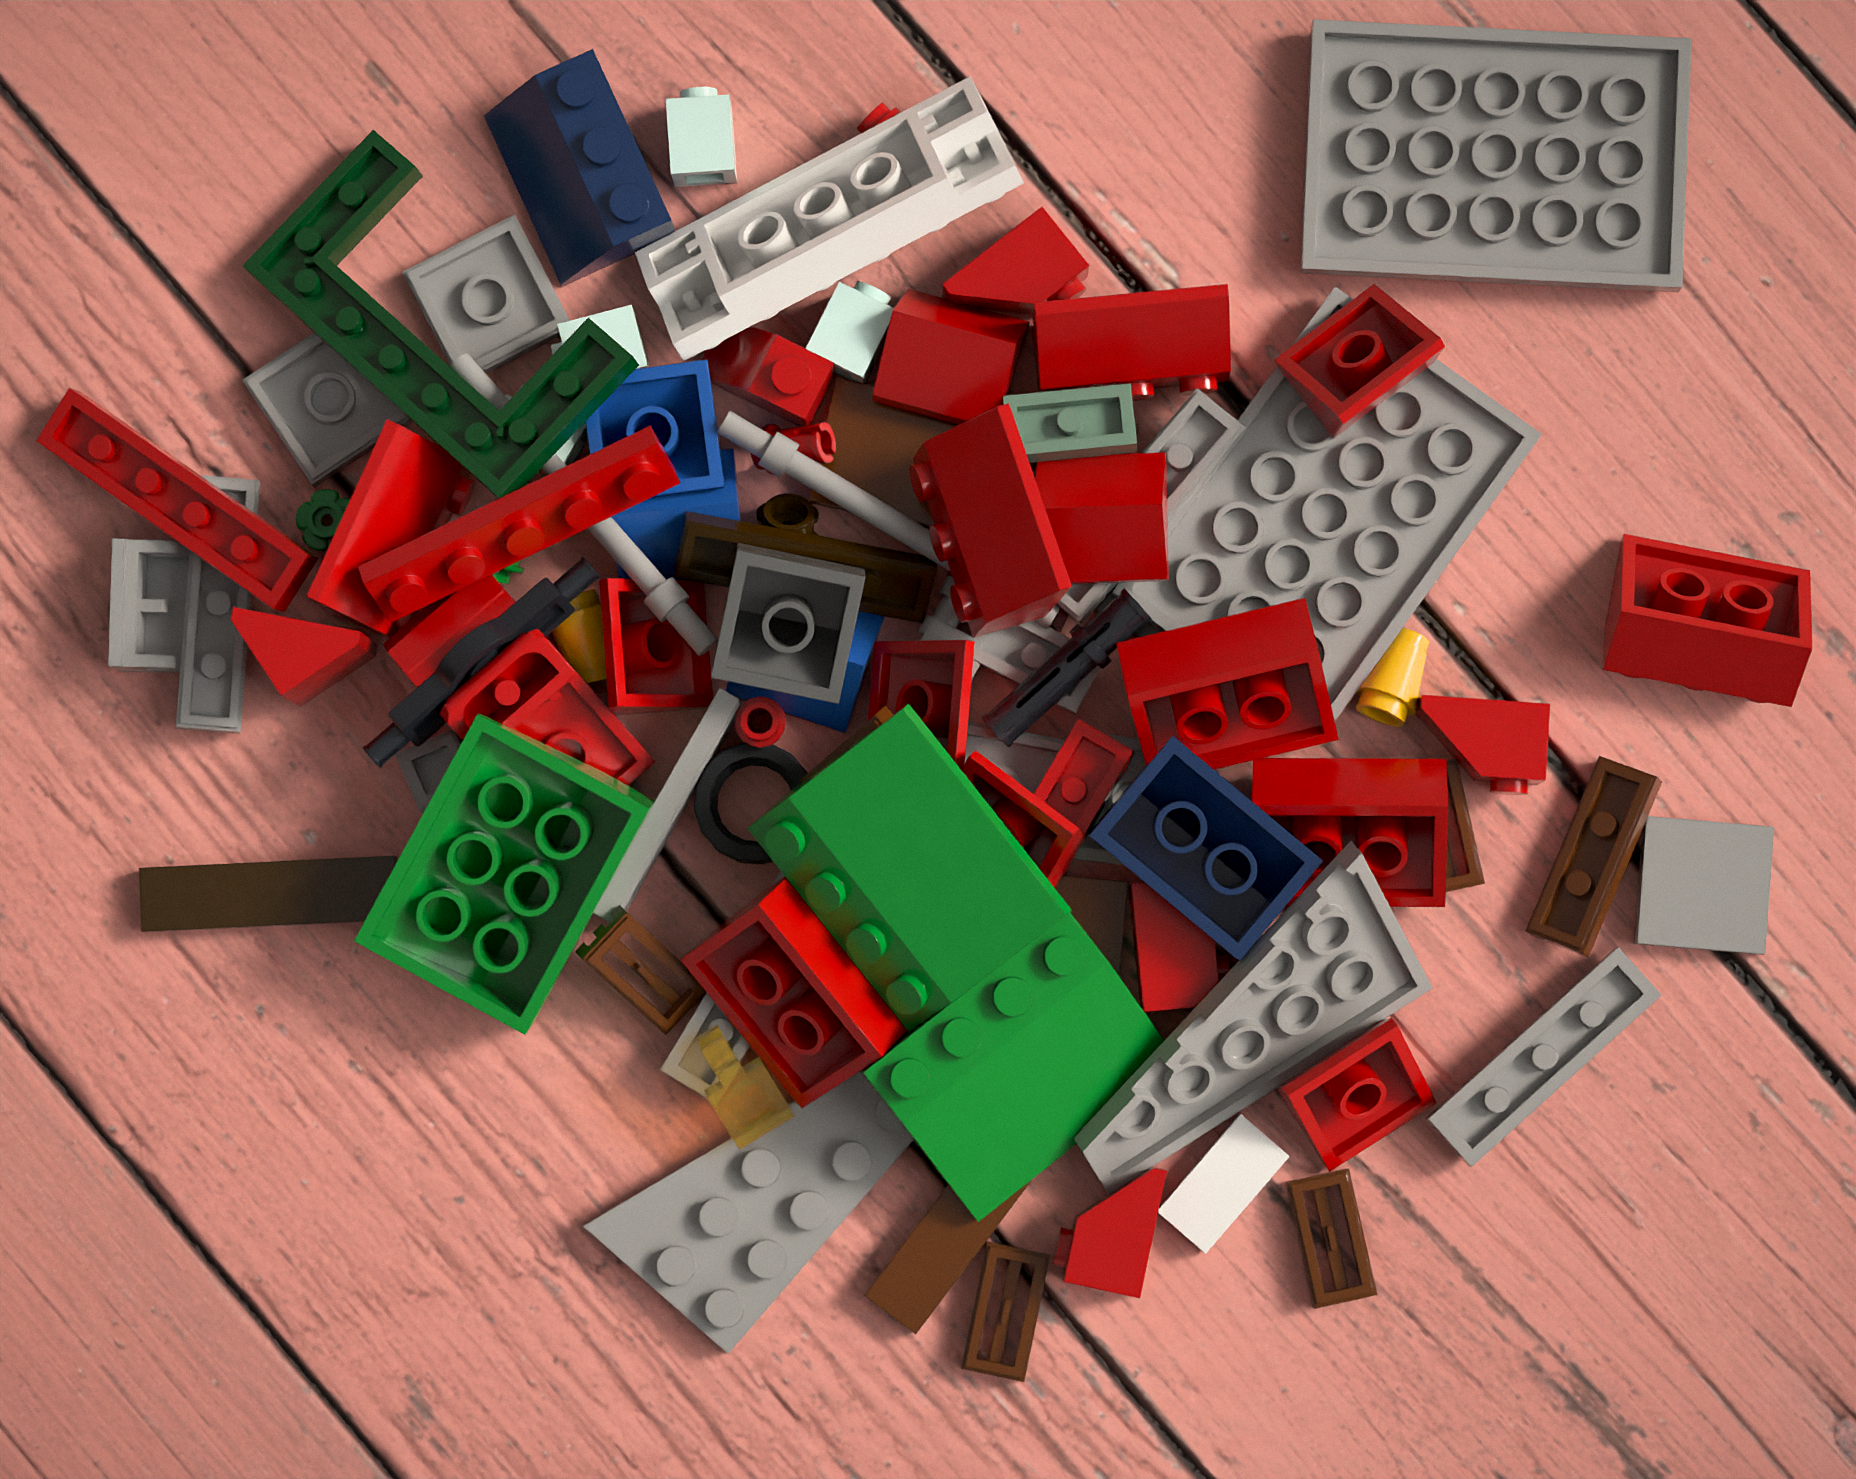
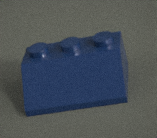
(578, 168)
(1205, 847)

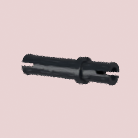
(1066, 667)

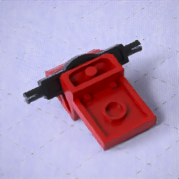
(495, 660)

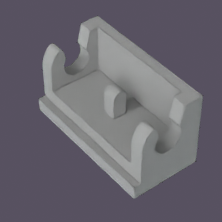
(147, 605)

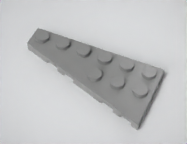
(1292, 999)
(747, 1220)

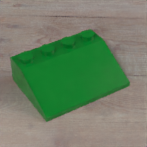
(909, 868)
(504, 872)
(1016, 1066)

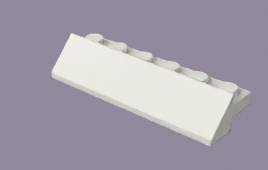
(828, 218)

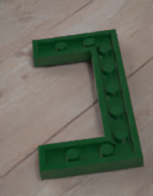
(492, 444)

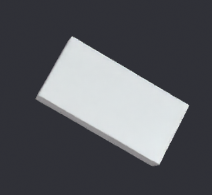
(1222, 1183)

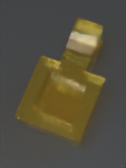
(744, 1095)

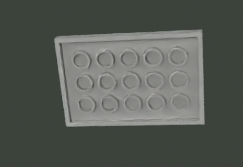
(1496, 155)
(1342, 519)

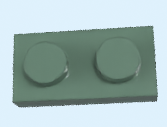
(1075, 422)

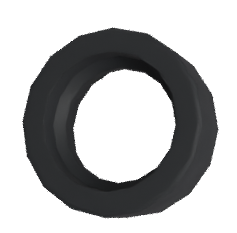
(711, 782)

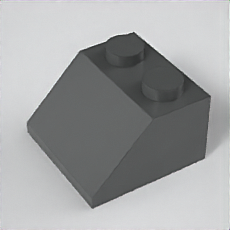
(788, 623)

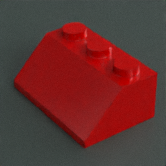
(1135, 339)
(401, 495)
(990, 523)
(1708, 621)
(1231, 686)
(1383, 805)
(794, 993)

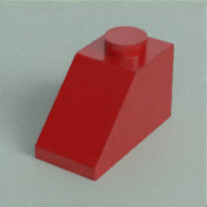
(1021, 268)
(772, 374)
(1491, 738)
(1172, 954)
(1113, 1237)

